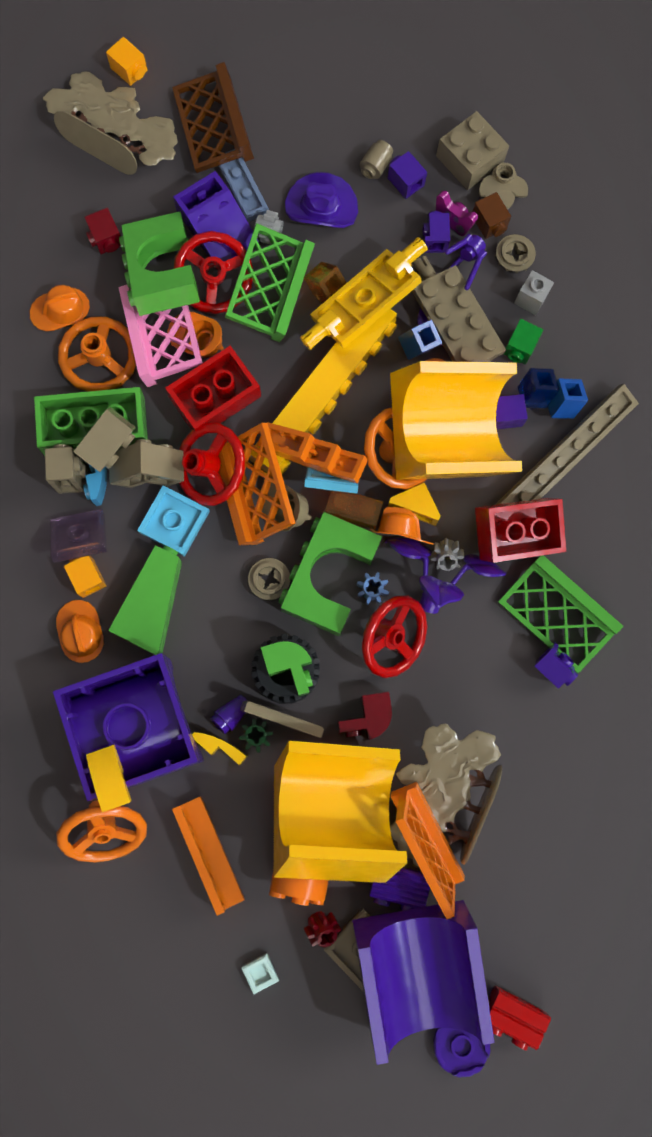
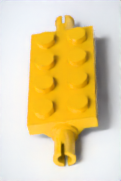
(366, 297)

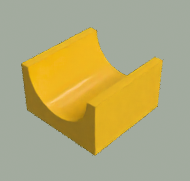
(449, 420)
(334, 813)

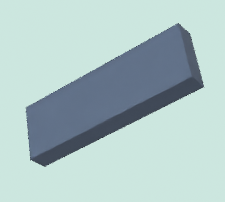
(243, 188)

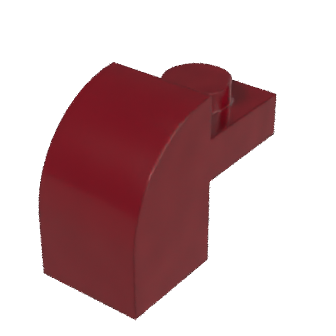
(377, 717)

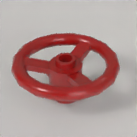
(213, 262)
(208, 463)
(391, 634)

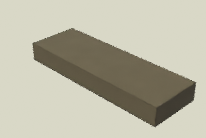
(282, 719)

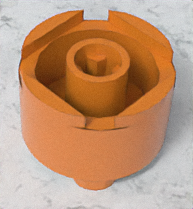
(301, 890)

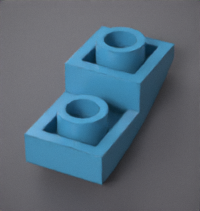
(96, 485)

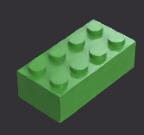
(72, 415)

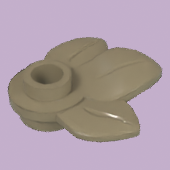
(507, 188)

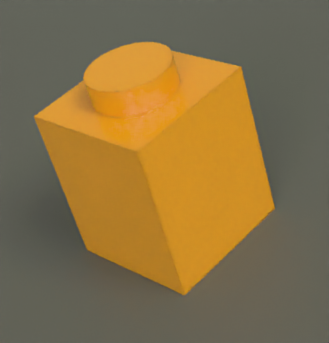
(127, 61)
(85, 576)

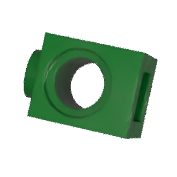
(523, 342)

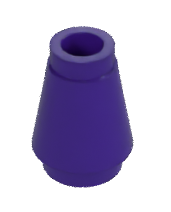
(228, 715)

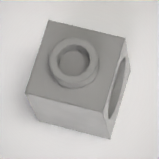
(533, 292)

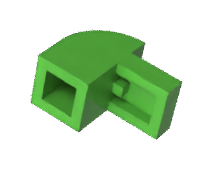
(289, 656)

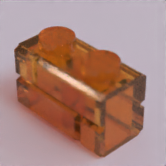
(354, 509)

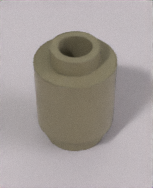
(376, 159)

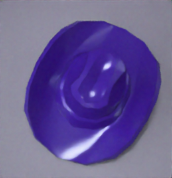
(322, 200)

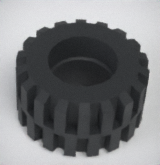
(273, 690)

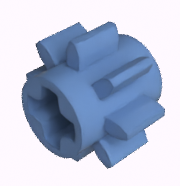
(375, 581)

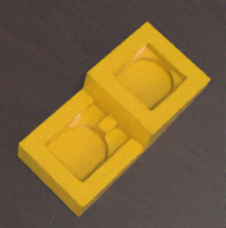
(212, 744)
(108, 778)

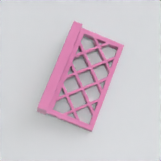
(142, 347)

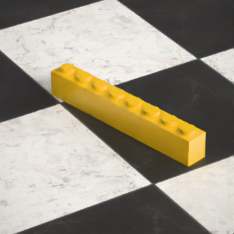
(329, 381)

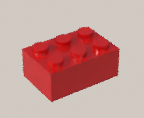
(214, 390)
(520, 529)

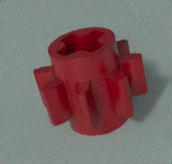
(322, 929)

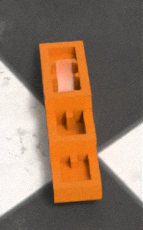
(316, 453)

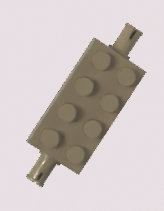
(456, 315)

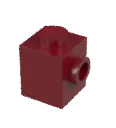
(103, 231)

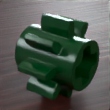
(249, 730)

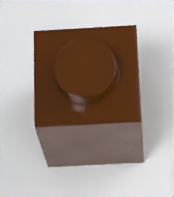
(492, 215)

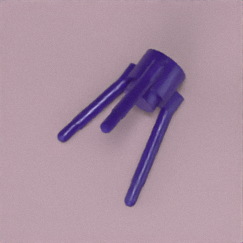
(471, 249)

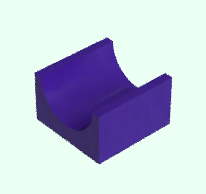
(137, 713)
(421, 975)

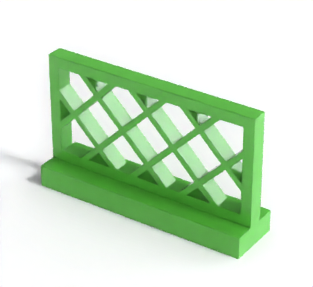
(291, 286)
(572, 593)

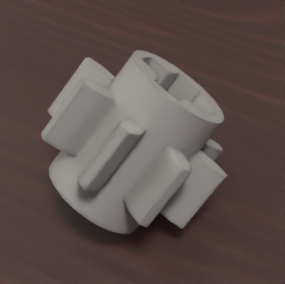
(270, 221)
(447, 555)

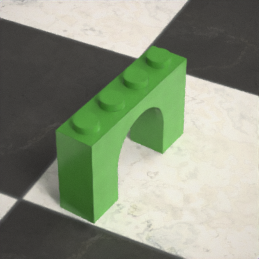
(151, 289)
(329, 537)

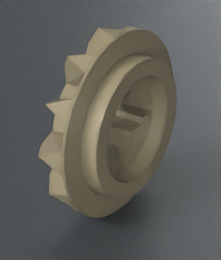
(522, 246)
(264, 568)

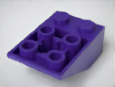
(211, 207)

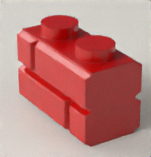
(517, 1019)

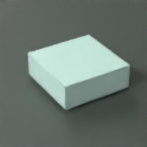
(260, 973)

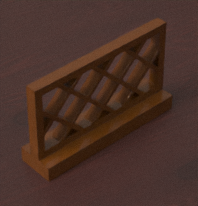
(233, 118)

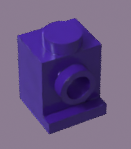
(436, 232)
(556, 666)

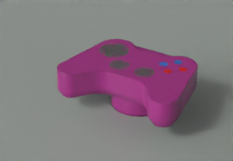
(460, 218)

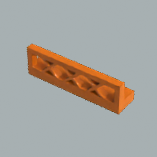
(208, 855)

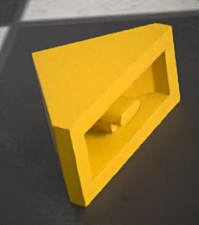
(419, 502)

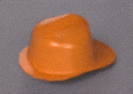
(59, 308)
(207, 333)
(400, 522)
(79, 631)

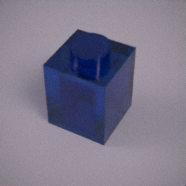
(538, 387)

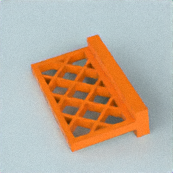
(241, 506)
(428, 845)

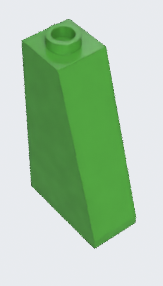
(149, 604)

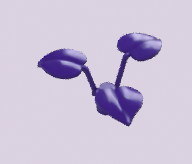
(435, 591)

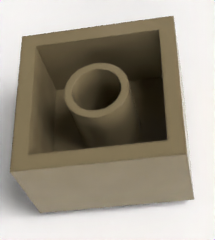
(472, 150)

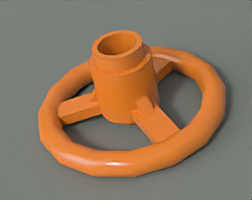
(95, 352)
(386, 452)
(101, 829)

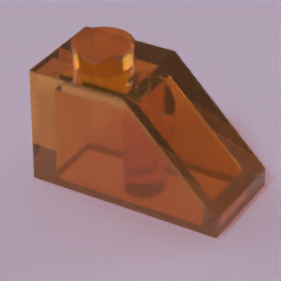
(324, 280)

